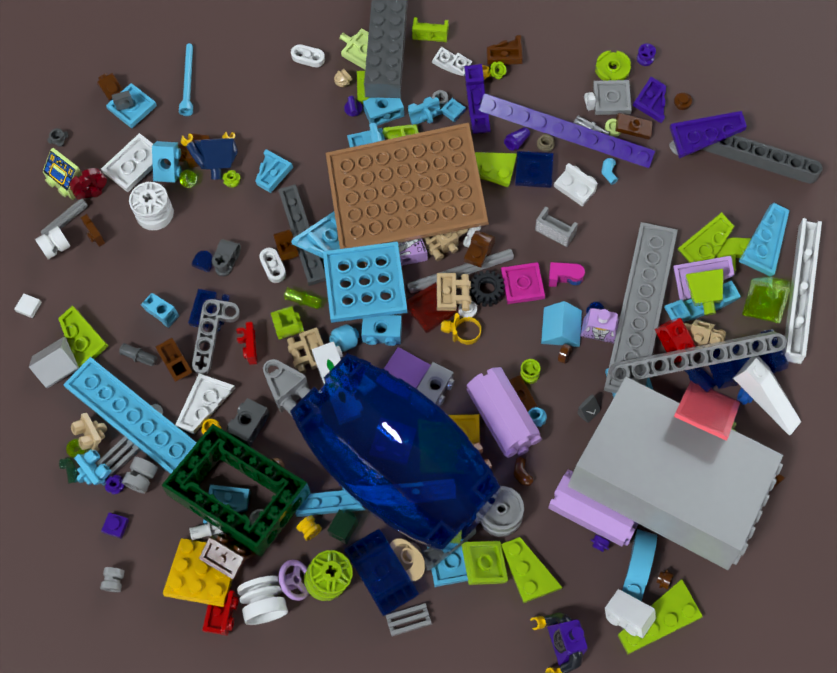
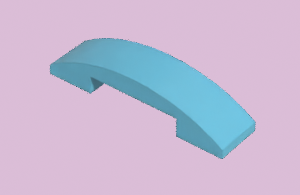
(687, 310)

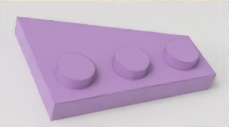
(706, 265)

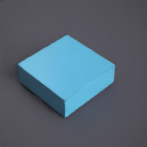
(453, 110)

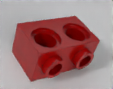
(674, 337)

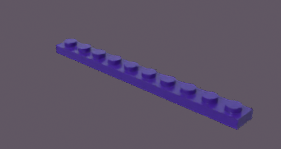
(567, 130)

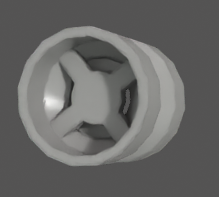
(112, 579)

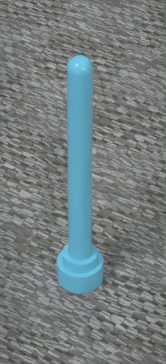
(186, 106)

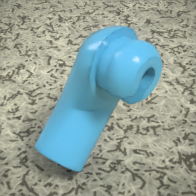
(607, 168)

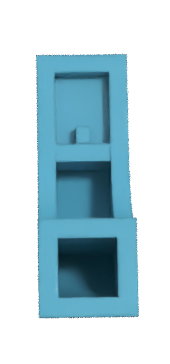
(640, 564)

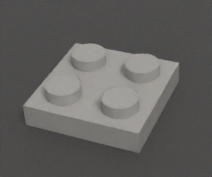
(612, 97)

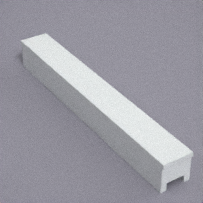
(802, 291)

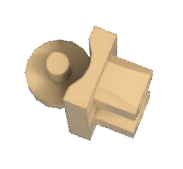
(92, 432)

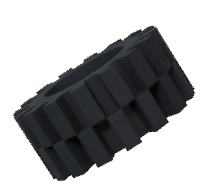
(487, 278)

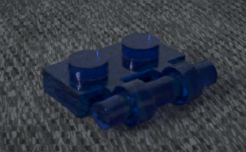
(201, 297)

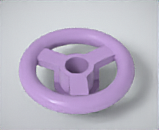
(293, 580)

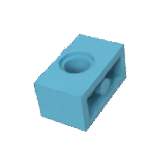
(375, 114)
(162, 171)
(390, 323)

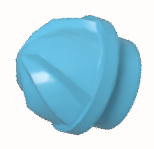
(538, 416)

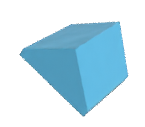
(561, 324)

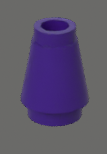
(516, 139)

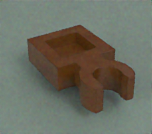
(93, 233)

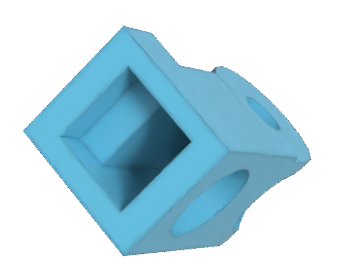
(160, 309)

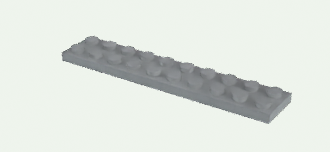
(642, 299)

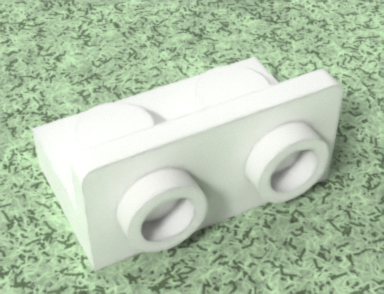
(576, 184)

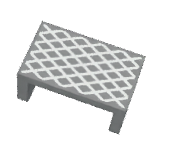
(554, 228)

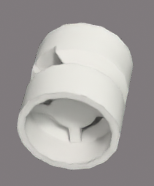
(52, 242)

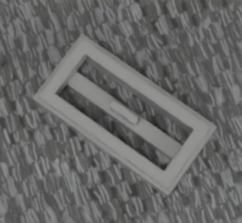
(122, 443)
(389, 617)

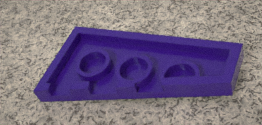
(703, 132)

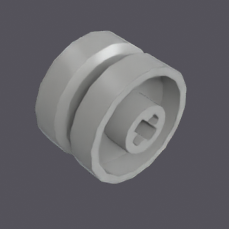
(510, 520)

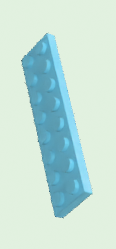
(130, 415)

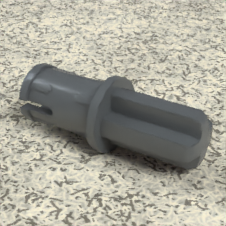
(137, 354)

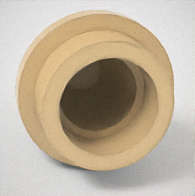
(342, 78)

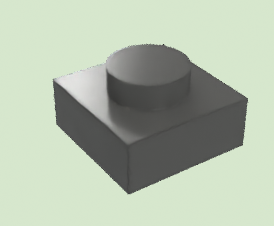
(123, 100)

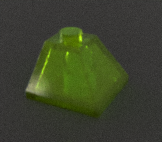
(767, 299)

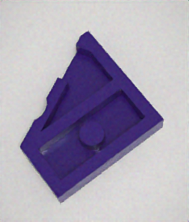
(652, 100)

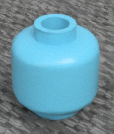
(345, 337)

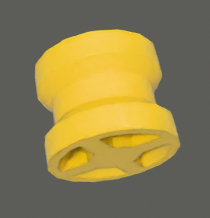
(309, 527)

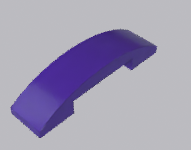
(475, 93)

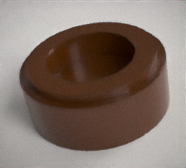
(564, 353)

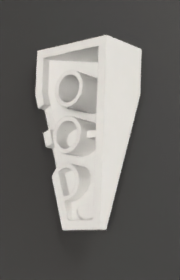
(764, 388)

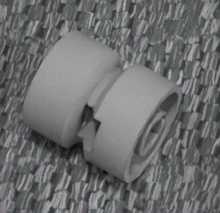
(140, 474)

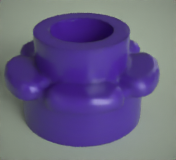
(114, 489)
(600, 543)

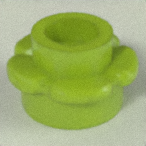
(502, 70)
(231, 182)

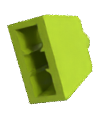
(706, 289)

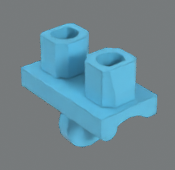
(425, 111)
(89, 471)

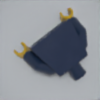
(212, 153)

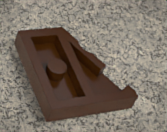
(505, 52)

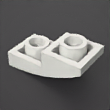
(451, 62)

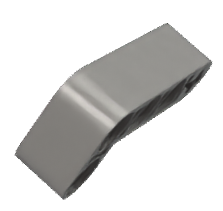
(210, 337)

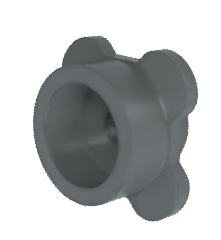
(54, 134)

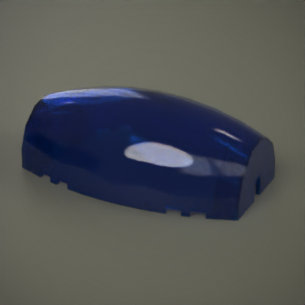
(396, 454)

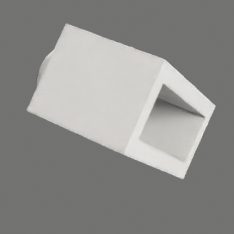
(630, 614)

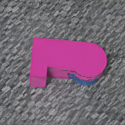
(565, 273)

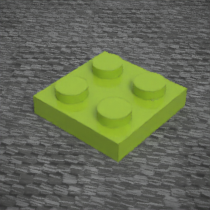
(484, 562)

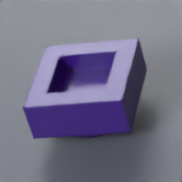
(115, 525)

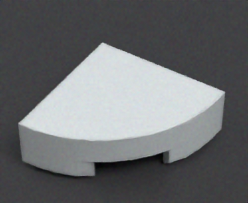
(589, 100)

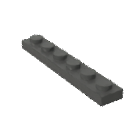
(298, 224)

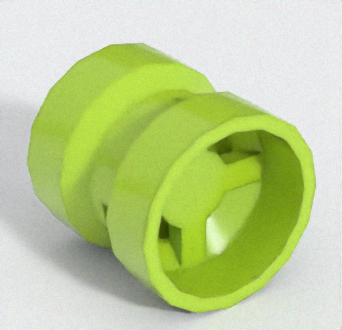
(531, 367)

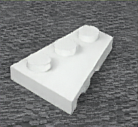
(202, 402)

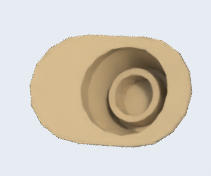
(410, 557)

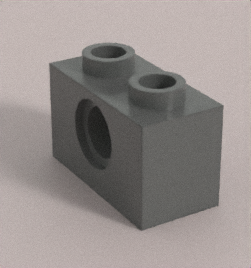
(249, 432)

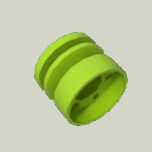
(322, 585)

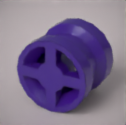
(649, 52)

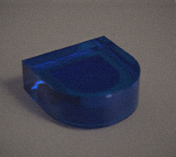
(203, 261)

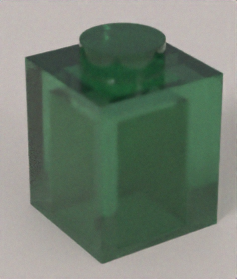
(343, 526)

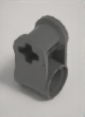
(225, 257)

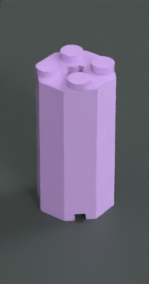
(503, 412)
(591, 513)

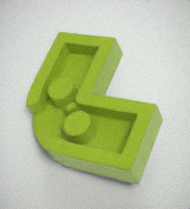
(733, 247)

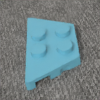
(319, 237)

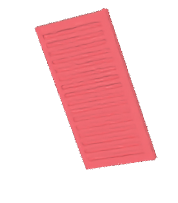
(708, 410)

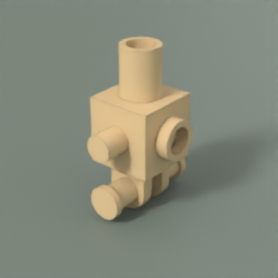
(443, 243)
(704, 333)

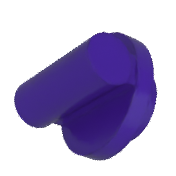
(352, 107)

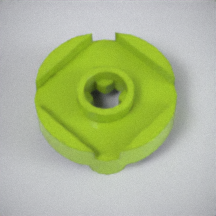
(609, 58)

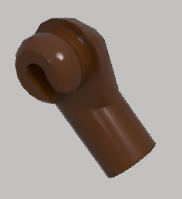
(520, 474)

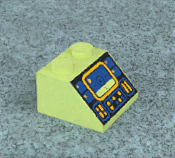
(60, 172)

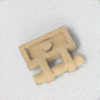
(447, 295)
(309, 340)

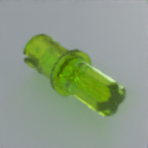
(302, 298)

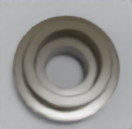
(545, 139)

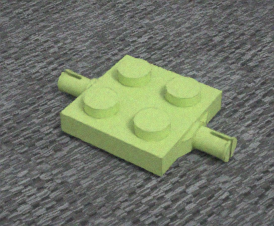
(356, 48)

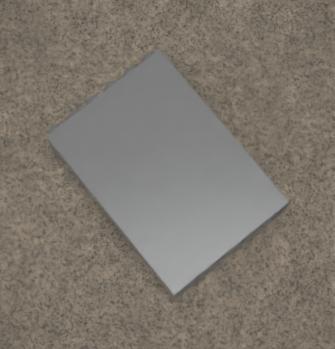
(677, 475)

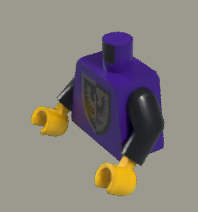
(566, 638)

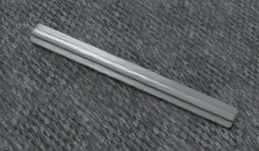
(467, 268)

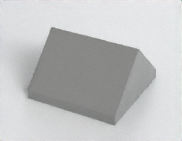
(54, 363)

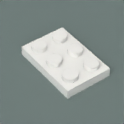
(130, 163)

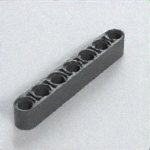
(767, 158)

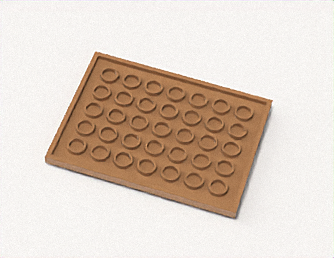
(406, 188)

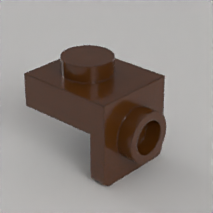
(109, 85)
(285, 247)

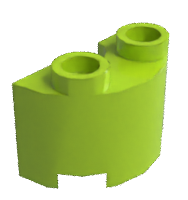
(286, 322)

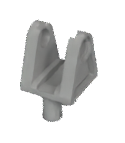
(285, 384)

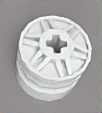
(151, 206)
(262, 600)

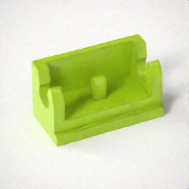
(430, 32)

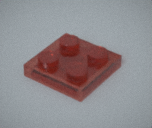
(424, 309)

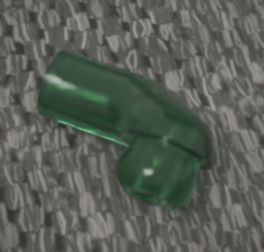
(70, 467)

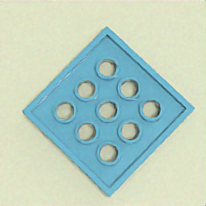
(356, 291)

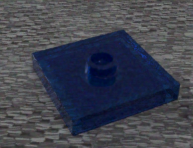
(534, 169)

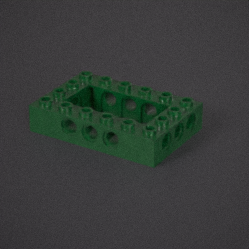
(215, 445)

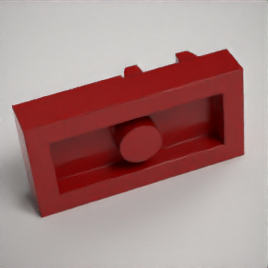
(249, 337)

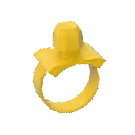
(448, 326)

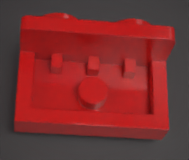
(219, 619)

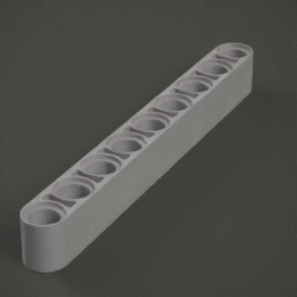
(706, 359)

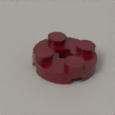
(88, 184)

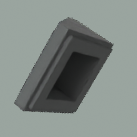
(589, 409)

